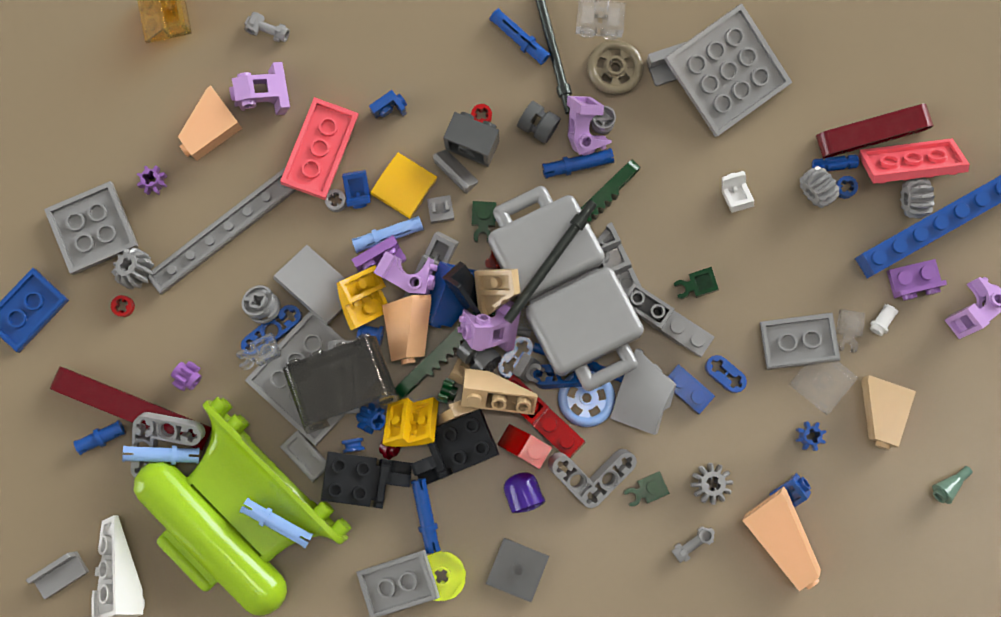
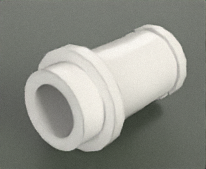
(883, 320)

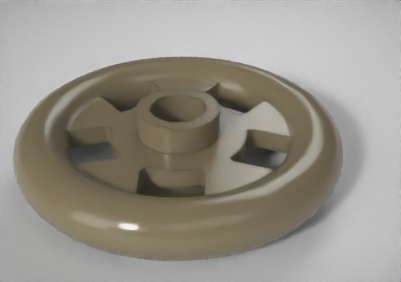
(626, 51)

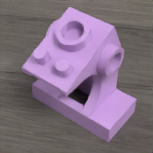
(244, 94)
(581, 113)
(391, 270)
(977, 316)
(486, 331)

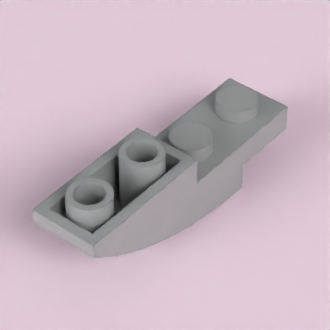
(668, 321)

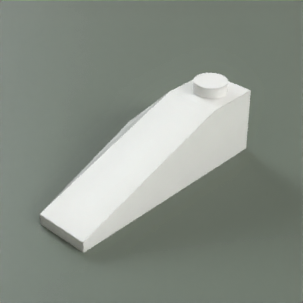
(119, 586)

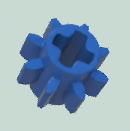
(370, 418)
(815, 440)

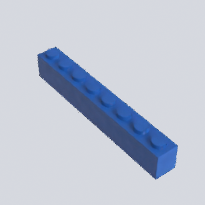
(930, 228)

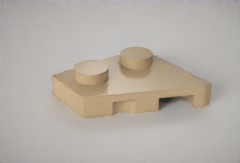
(495, 288)
(454, 412)

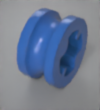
(854, 187)
(353, 445)

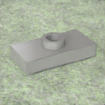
(304, 455)

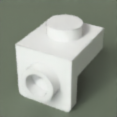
(736, 192)

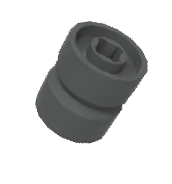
(545, 127)
(479, 360)

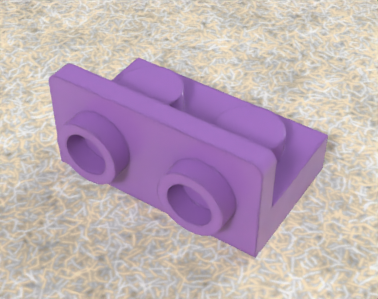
(373, 255)
(915, 278)

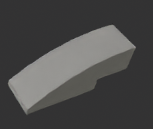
(440, 249)

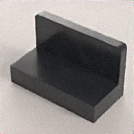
(463, 287)

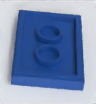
(28, 309)

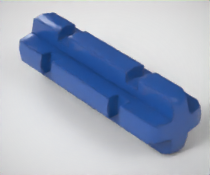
(837, 163)

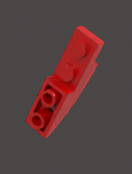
(552, 426)

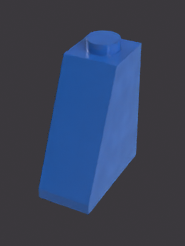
(445, 306)

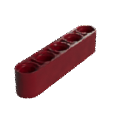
(874, 131)

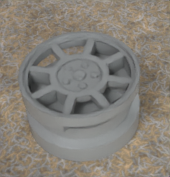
(261, 303)

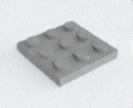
(91, 227)

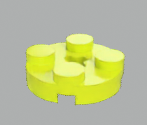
(455, 573)

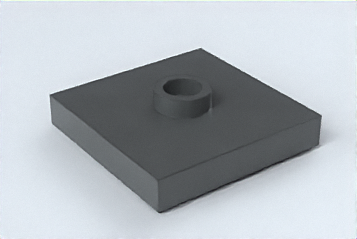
(517, 570)

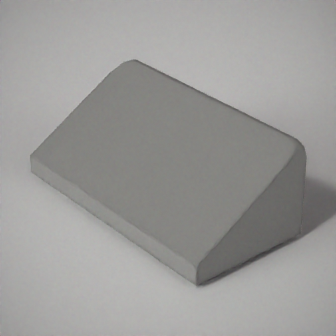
(455, 170)

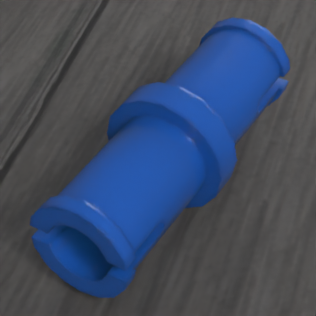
(99, 437)

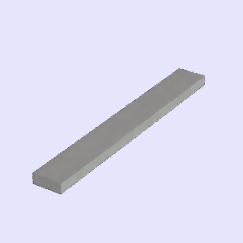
(219, 233)

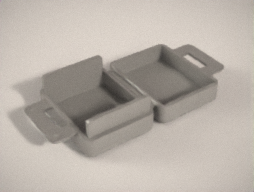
(576, 308)

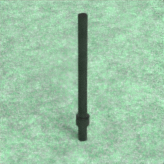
(563, 88)
(577, 223)

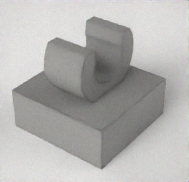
(440, 209)
(526, 367)

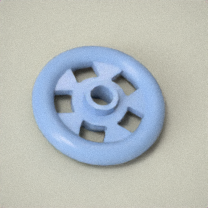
(585, 419)

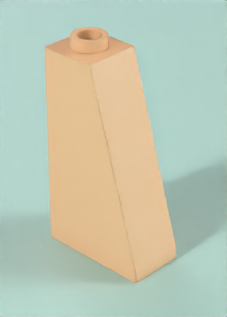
(783, 537)

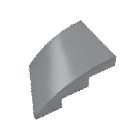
(616, 258)
(643, 396)

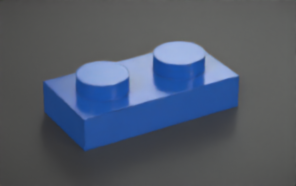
(690, 389)

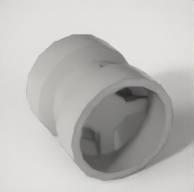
(607, 121)

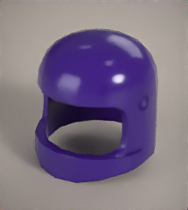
(523, 492)

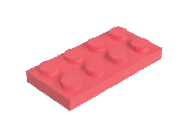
(319, 148)
(913, 161)

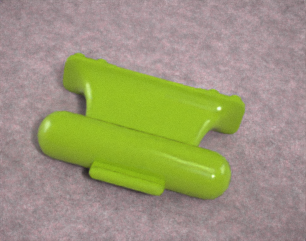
(204, 517)

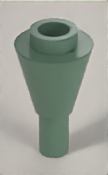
(948, 488)

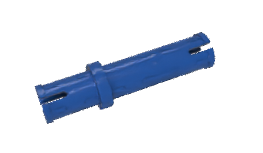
(526, 42)
(577, 163)
(425, 515)

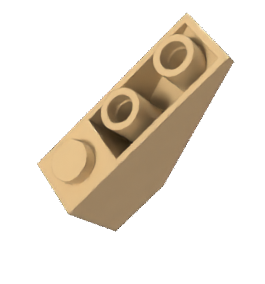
(492, 392)

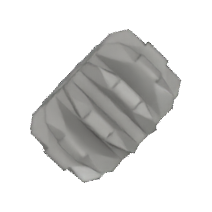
(819, 186)
(917, 198)
(132, 268)
(719, 480)

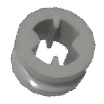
(342, 197)

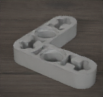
(157, 432)
(588, 484)

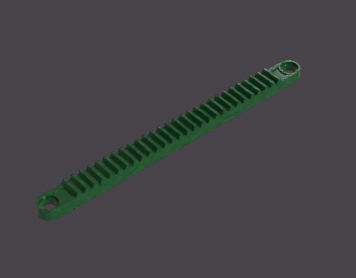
(453, 341)

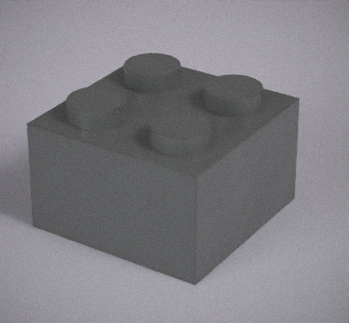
(471, 138)

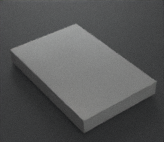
(312, 284)
(799, 341)
(398, 584)

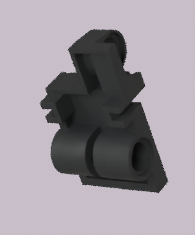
(457, 447)
(359, 479)

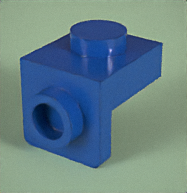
(356, 189)

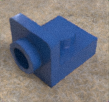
(385, 104)
(797, 488)

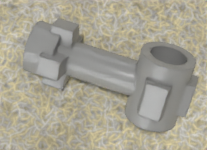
(256, 22)
(704, 535)

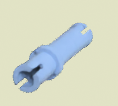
(397, 230)
(161, 454)
(275, 522)

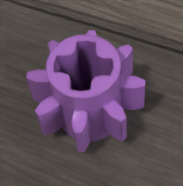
(151, 174)
(186, 376)

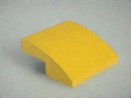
(403, 185)
(362, 297)
(410, 422)

